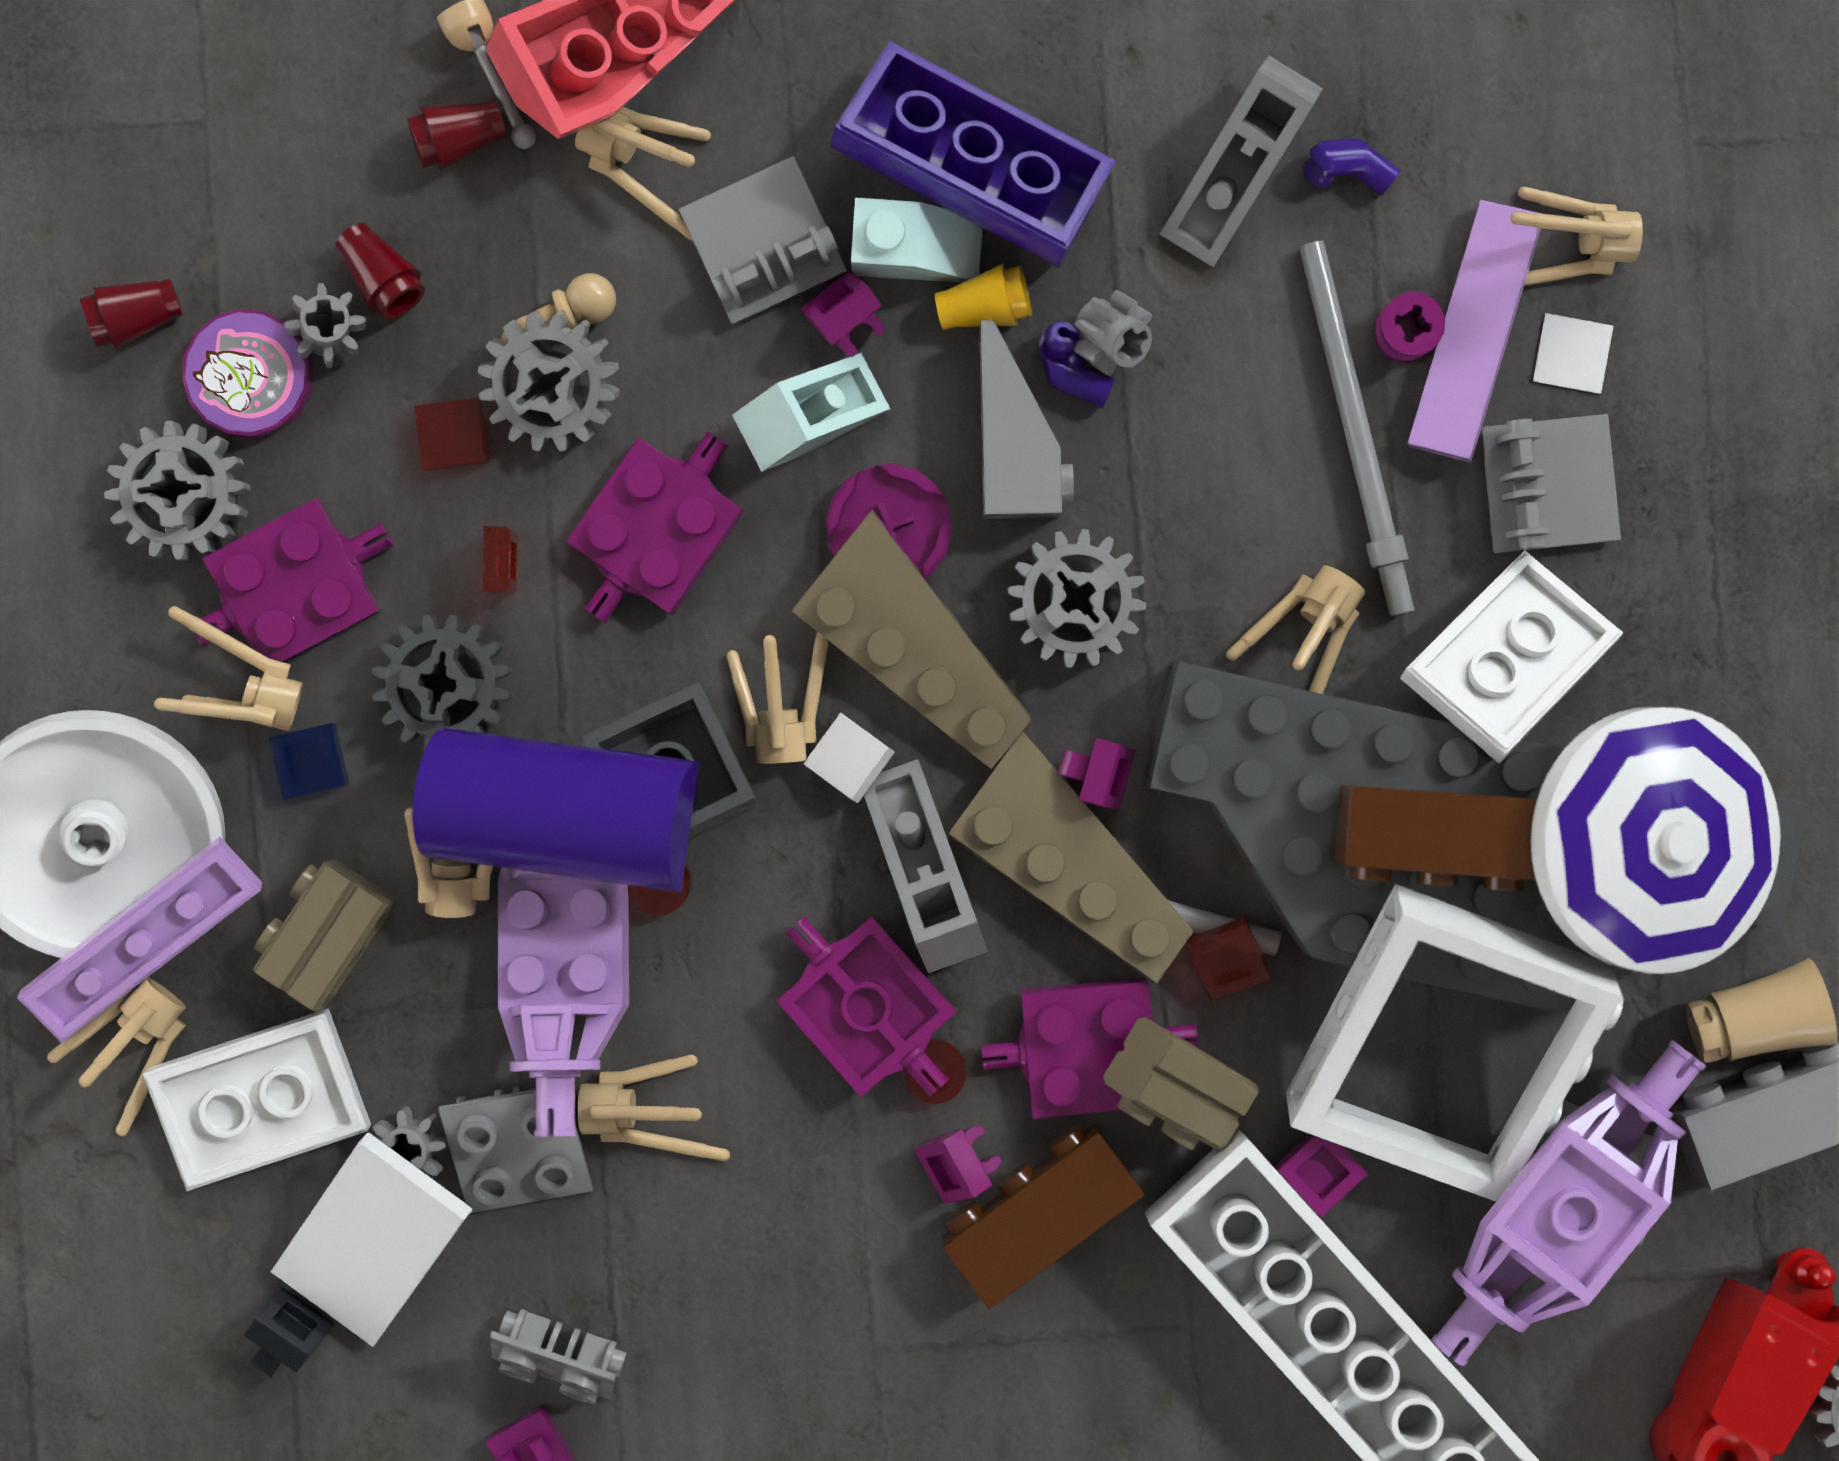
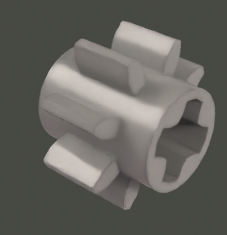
(339, 317)
(1113, 332)
(417, 1133)

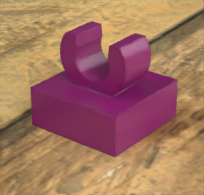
(843, 308)
(1103, 773)
(955, 1166)
(1320, 1172)
(529, 1439)

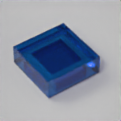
(309, 761)

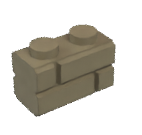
(322, 934)
(1180, 1085)

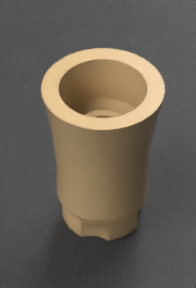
(1764, 1016)

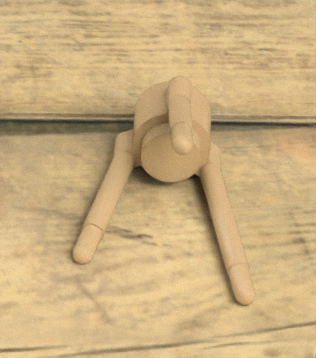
(618, 139)
(1603, 233)
(1328, 605)
(265, 701)
(779, 733)
(450, 886)
(147, 1013)
(611, 1110)

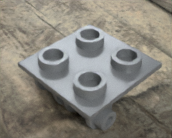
(763, 240)
(1550, 483)
(501, 1158)
(522, 1357)

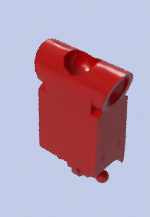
(1754, 1366)

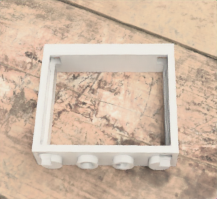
(1399, 927)

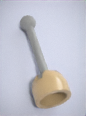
(469, 28)

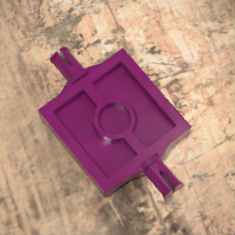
(655, 526)
(293, 582)
(867, 1006)
(1072, 1039)

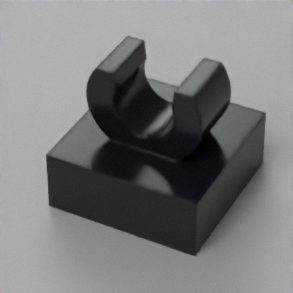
(286, 1333)

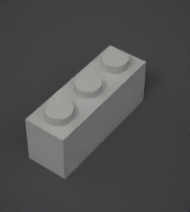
(1762, 1120)

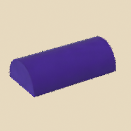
(972, 153)
(555, 808)

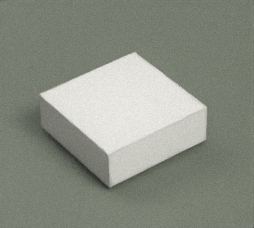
(849, 758)

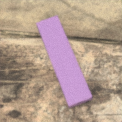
(1474, 333)
(140, 940)

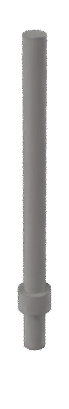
(1386, 549)

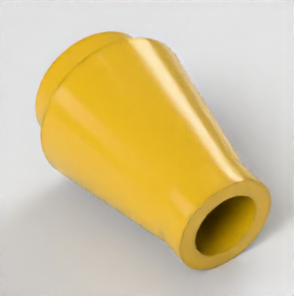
(992, 295)

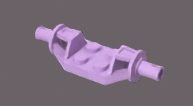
(557, 959)
(1573, 1208)

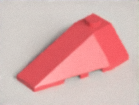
(590, 57)

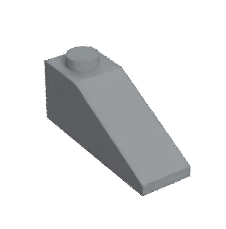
(1241, 160)
(1018, 447)
(923, 867)

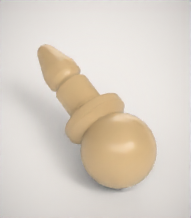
(586, 298)

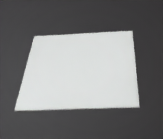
(1573, 353)

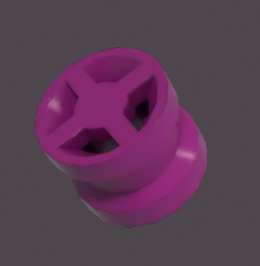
(1403, 339)

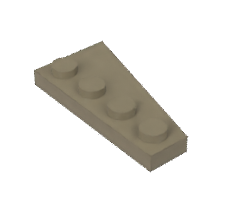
(901, 633)
(1061, 854)

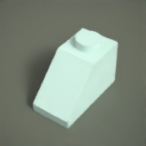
(913, 242)
(810, 411)

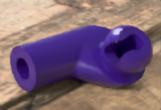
(1346, 158)
(1066, 368)

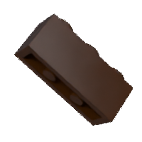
(1435, 836)
(1040, 1214)

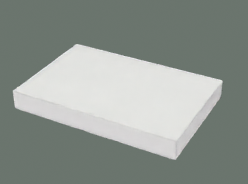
(1511, 656)
(257, 1099)
(371, 1239)

